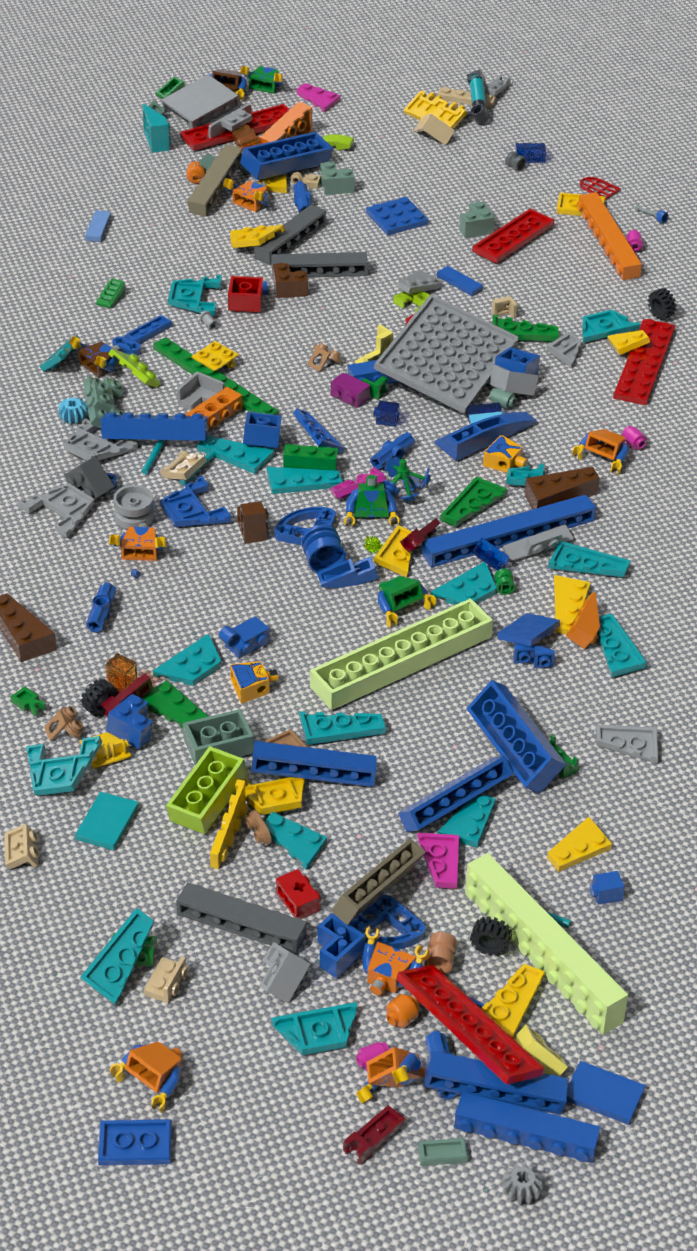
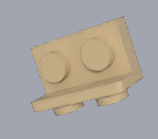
(21, 847)
(166, 979)

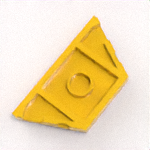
(253, 236)

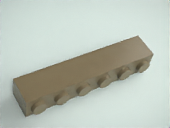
(212, 183)
(378, 881)

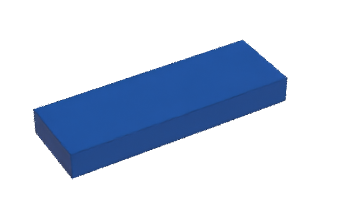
(459, 280)
(149, 329)

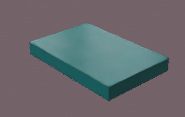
(106, 820)

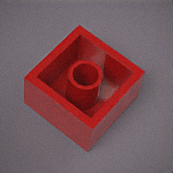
(245, 294)

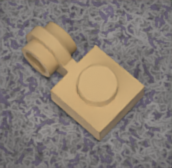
(310, 180)

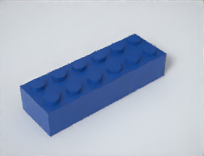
(286, 155)
(516, 736)

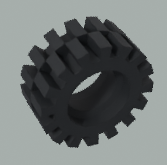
(662, 303)
(96, 695)
(491, 936)

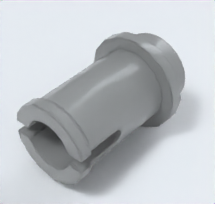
(206, 317)

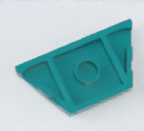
(604, 324)
(473, 584)
(191, 663)
(318, 1028)

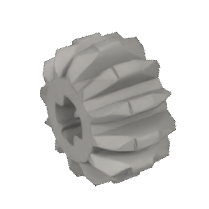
(522, 1183)

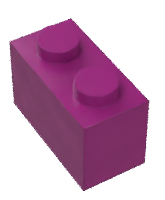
(350, 390)

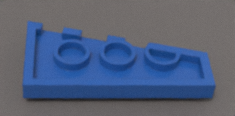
(317, 431)

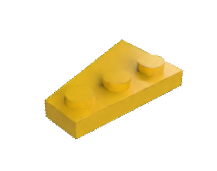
(579, 845)

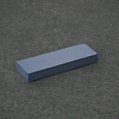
(98, 226)

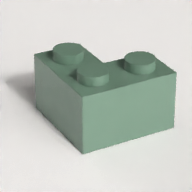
(335, 180)
(477, 221)

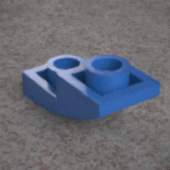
(538, 655)

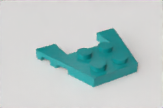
(188, 294)
(60, 773)

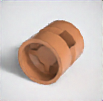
(442, 951)

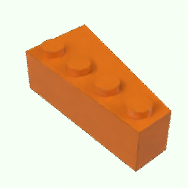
(293, 123)

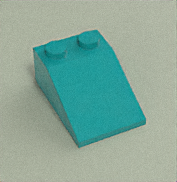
(156, 130)

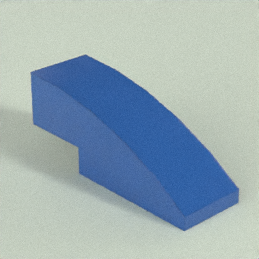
(348, 574)

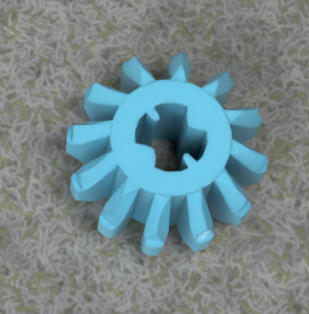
(73, 410)

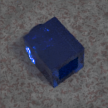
(387, 413)

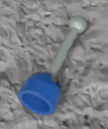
(660, 216)

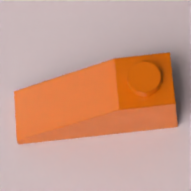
(586, 623)

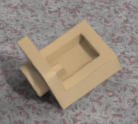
(504, 306)

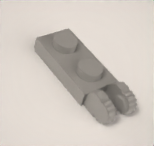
(497, 86)

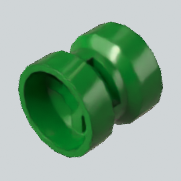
(504, 581)

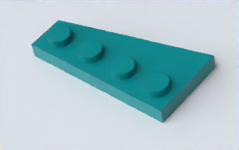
(237, 453)
(618, 648)
(328, 728)

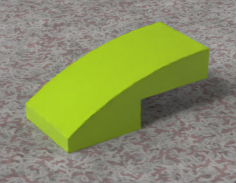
(340, 141)

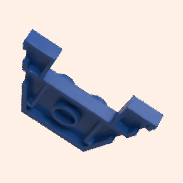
(186, 510)

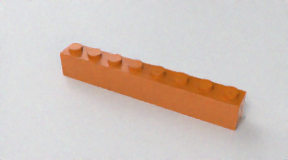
(609, 236)

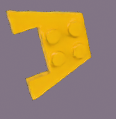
(275, 795)

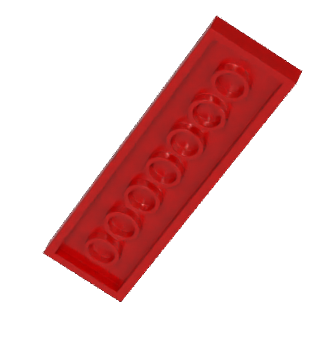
(261, 121)
(644, 363)
(470, 1024)

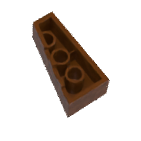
(561, 486)
(24, 631)

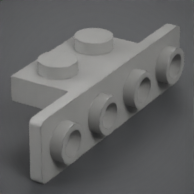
(231, 121)
(537, 543)

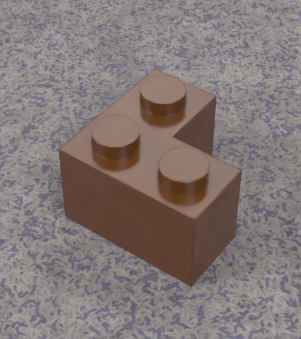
(288, 283)
(252, 522)

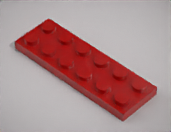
(513, 235)

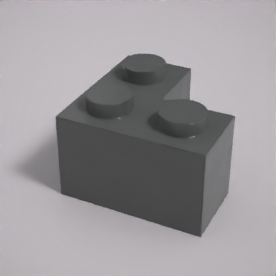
(91, 478)

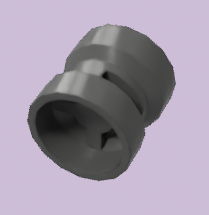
(515, 161)

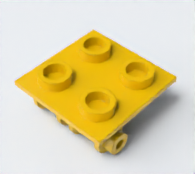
(216, 356)
(110, 751)

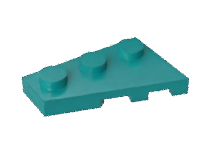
(57, 356)
(470, 820)
(296, 839)

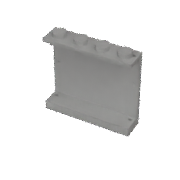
(202, 101)

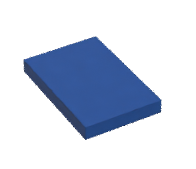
(528, 629)
(604, 1092)
(134, 1142)

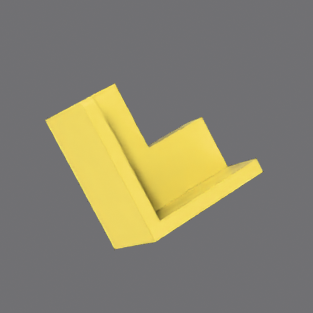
(383, 340)
(537, 1048)

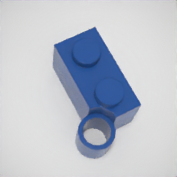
(245, 636)

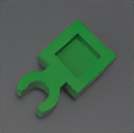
(27, 699)

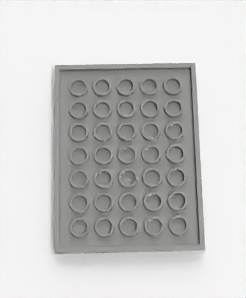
(445, 353)

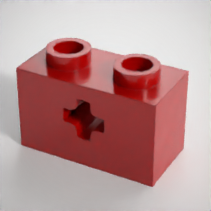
(298, 894)

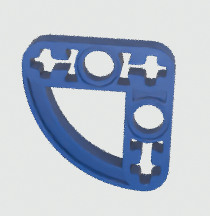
(284, 527)
(389, 914)

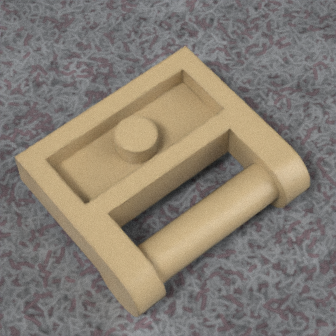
(183, 466)

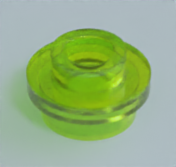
(372, 544)

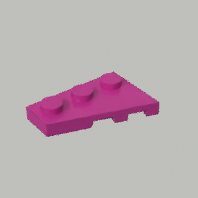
(318, 96)
(343, 489)
(441, 857)

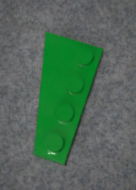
(526, 330)
(472, 500)
(172, 704)

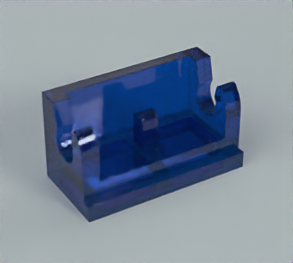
(532, 152)

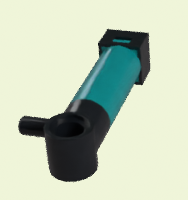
(477, 89)

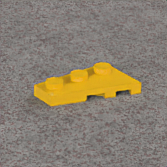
(392, 553)

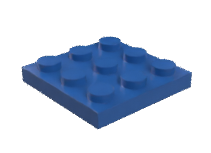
(397, 216)

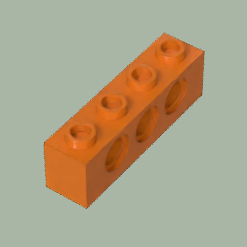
(219, 407)

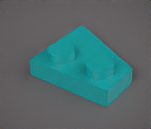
(518, 476)

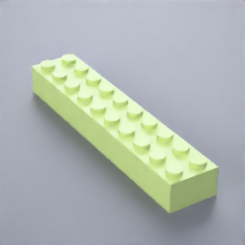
(400, 654)
(547, 944)

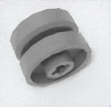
(133, 506)

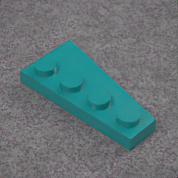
(297, 480)
(585, 560)
(117, 959)

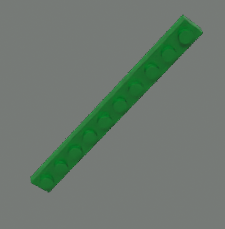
(183, 359)

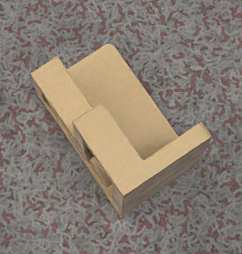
(435, 128)

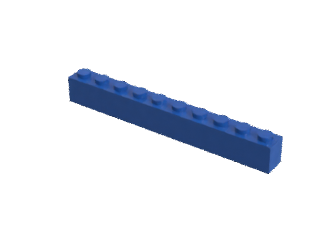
(509, 529)

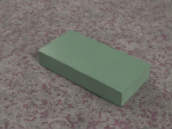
(442, 1152)

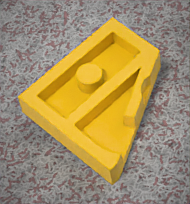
(628, 341)

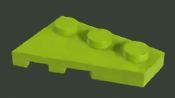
(138, 368)

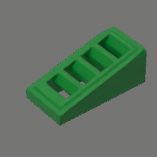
(174, 84)
(112, 292)

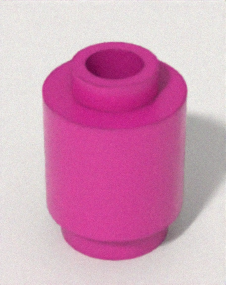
(635, 240)
(634, 437)
(370, 1052)

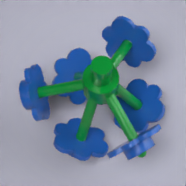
(399, 470)

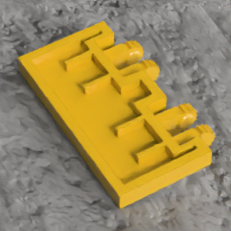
(429, 104)

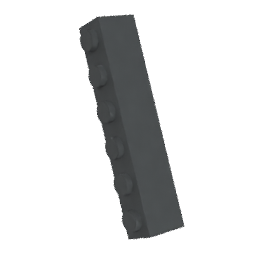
(295, 232)
(325, 264)
(241, 917)

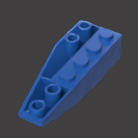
(483, 433)

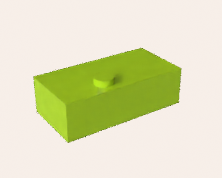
(206, 790)

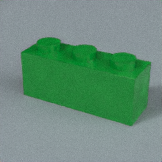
(310, 457)

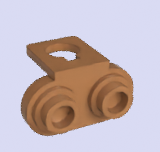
(322, 349)
(67, 719)
(261, 831)

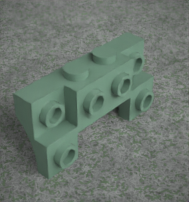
(100, 398)

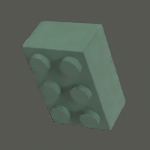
(221, 731)

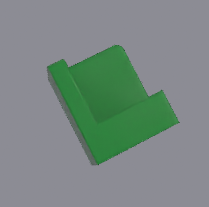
(377, 388)

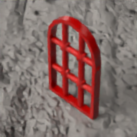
(589, 179)

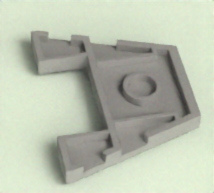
(88, 445)
(64, 501)

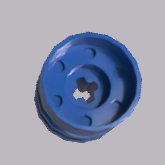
(322, 547)

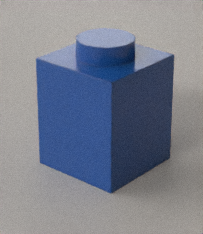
(607, 887)

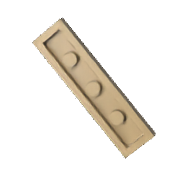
(463, 97)

